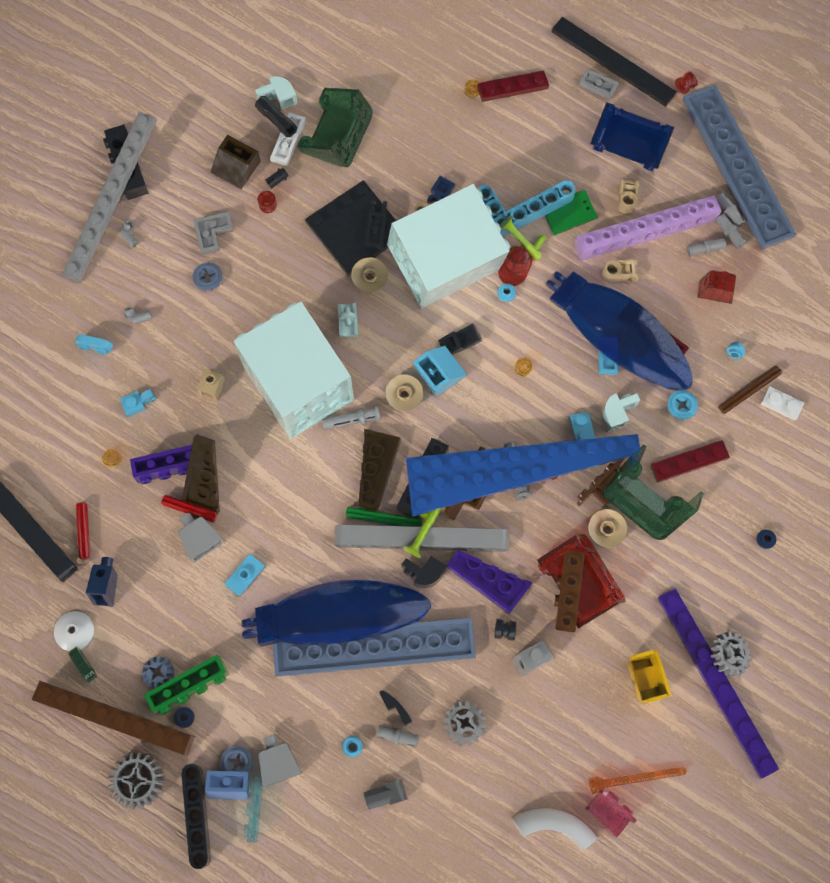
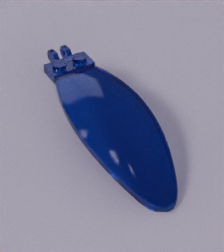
(622, 331)
(337, 613)

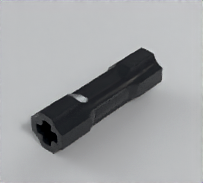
(282, 122)

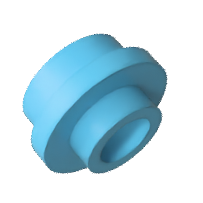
(506, 297)
(736, 350)
(345, 746)

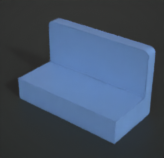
(227, 785)

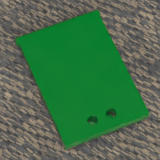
(572, 214)

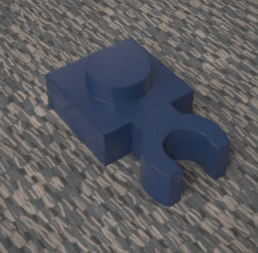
(441, 189)

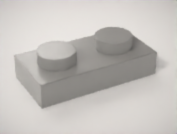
(598, 84)

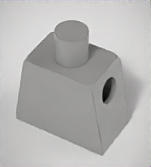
(198, 537)
(532, 658)
(277, 762)

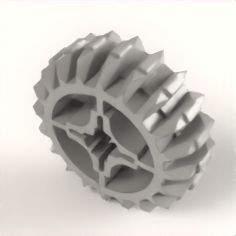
(134, 790)

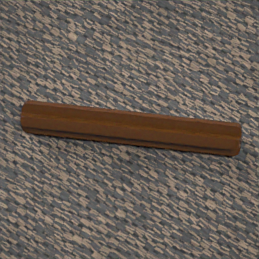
(750, 389)

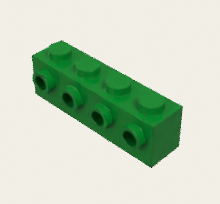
(187, 684)

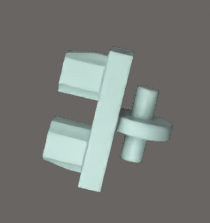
(347, 320)

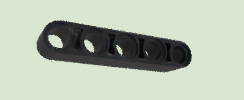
(192, 826)

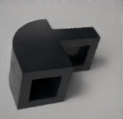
(426, 576)

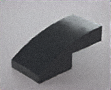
(461, 340)
(391, 703)

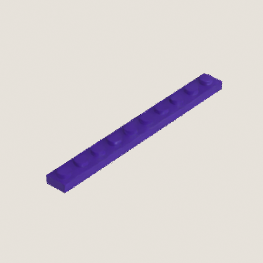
(718, 684)

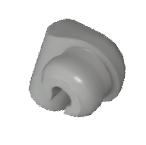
(127, 234)
(136, 317)

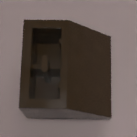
(235, 162)

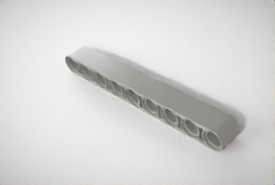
(436, 538)

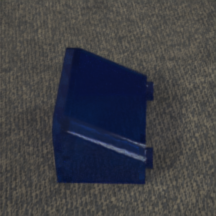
(631, 137)

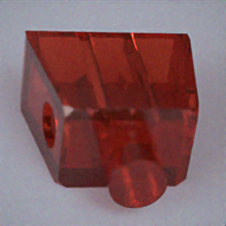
(717, 286)

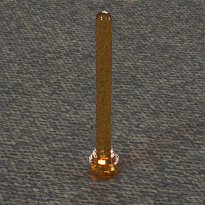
(597, 784)

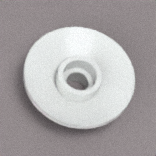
(83, 630)

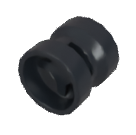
(506, 629)

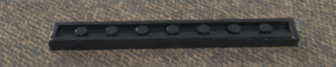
(614, 61)

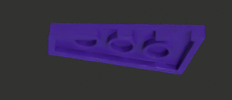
(496, 585)

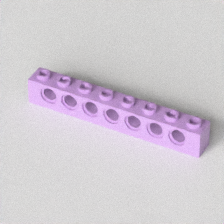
(647, 228)

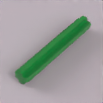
(381, 517)

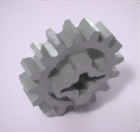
(731, 653)
(459, 732)

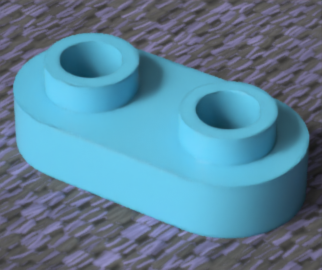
(99, 345)

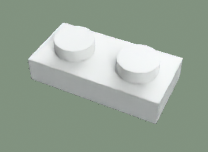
(782, 403)

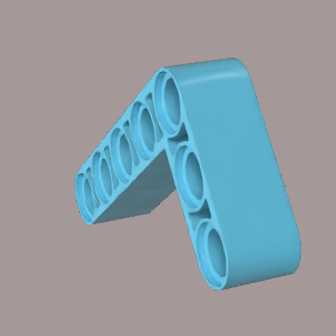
(523, 209)

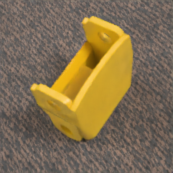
(648, 677)

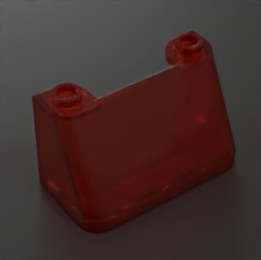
(598, 588)

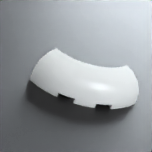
(555, 820)

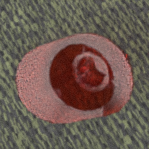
(515, 266)

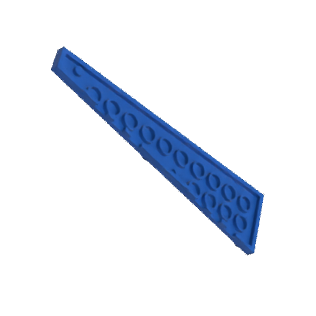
(468, 475)

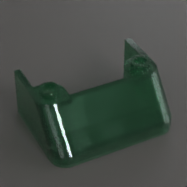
(643, 505)

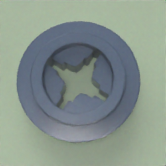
(199, 275)
(156, 662)
(232, 753)

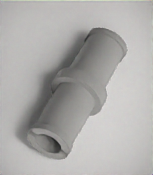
(730, 210)
(730, 231)
(706, 246)
(397, 736)

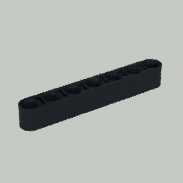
(35, 535)

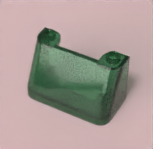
(340, 127)

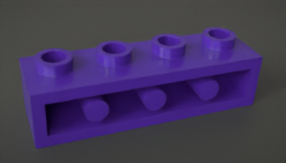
(161, 465)

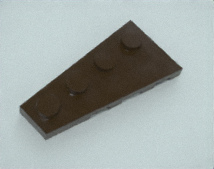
(378, 460)
(201, 476)

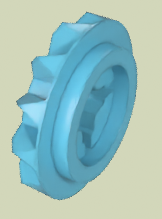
(681, 396)

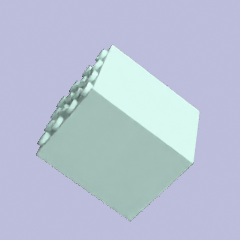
(447, 245)
(295, 369)

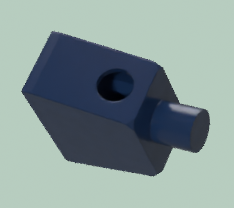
(102, 583)

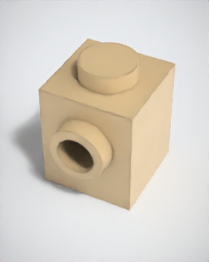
(211, 384)

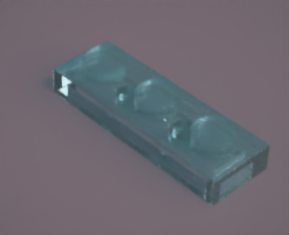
(253, 809)

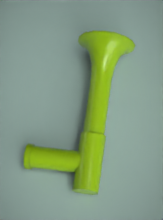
(532, 249)
(413, 548)

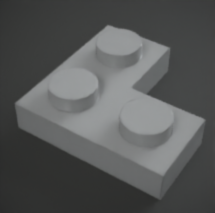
(208, 228)

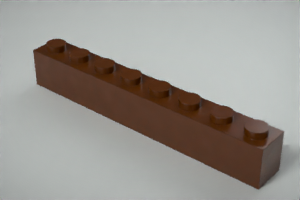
(113, 718)

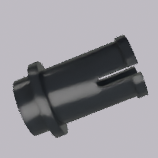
(277, 177)

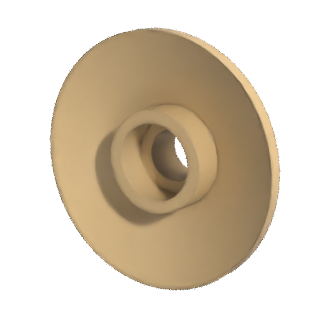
(369, 267)
(403, 384)
(612, 520)

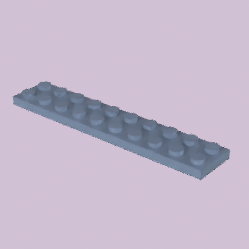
(739, 167)
(405, 646)

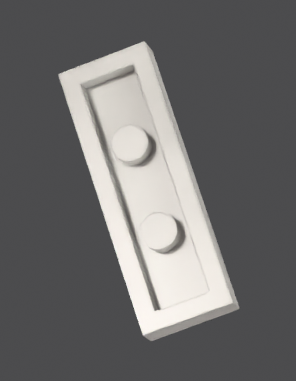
(285, 146)

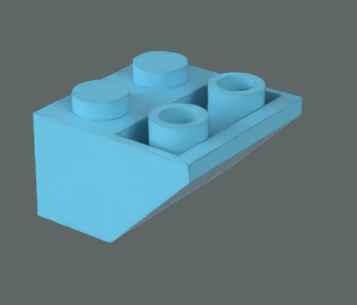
(439, 370)

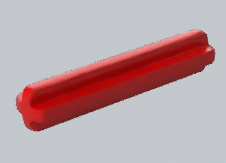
(186, 507)
(83, 531)

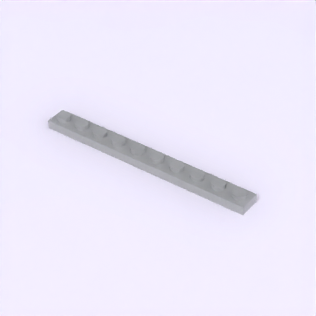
(109, 197)

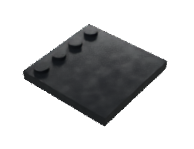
(343, 226)

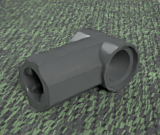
(388, 794)

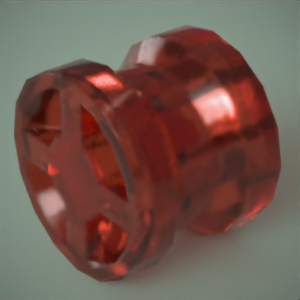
(686, 82)
(267, 197)

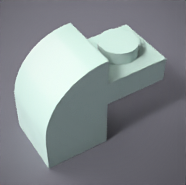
(280, 90)
(614, 410)

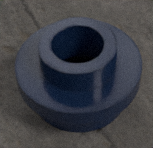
(762, 543)
(190, 717)

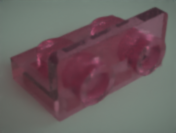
(610, 813)

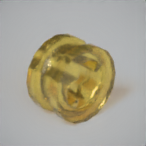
(472, 94)
(522, 361)
(115, 463)

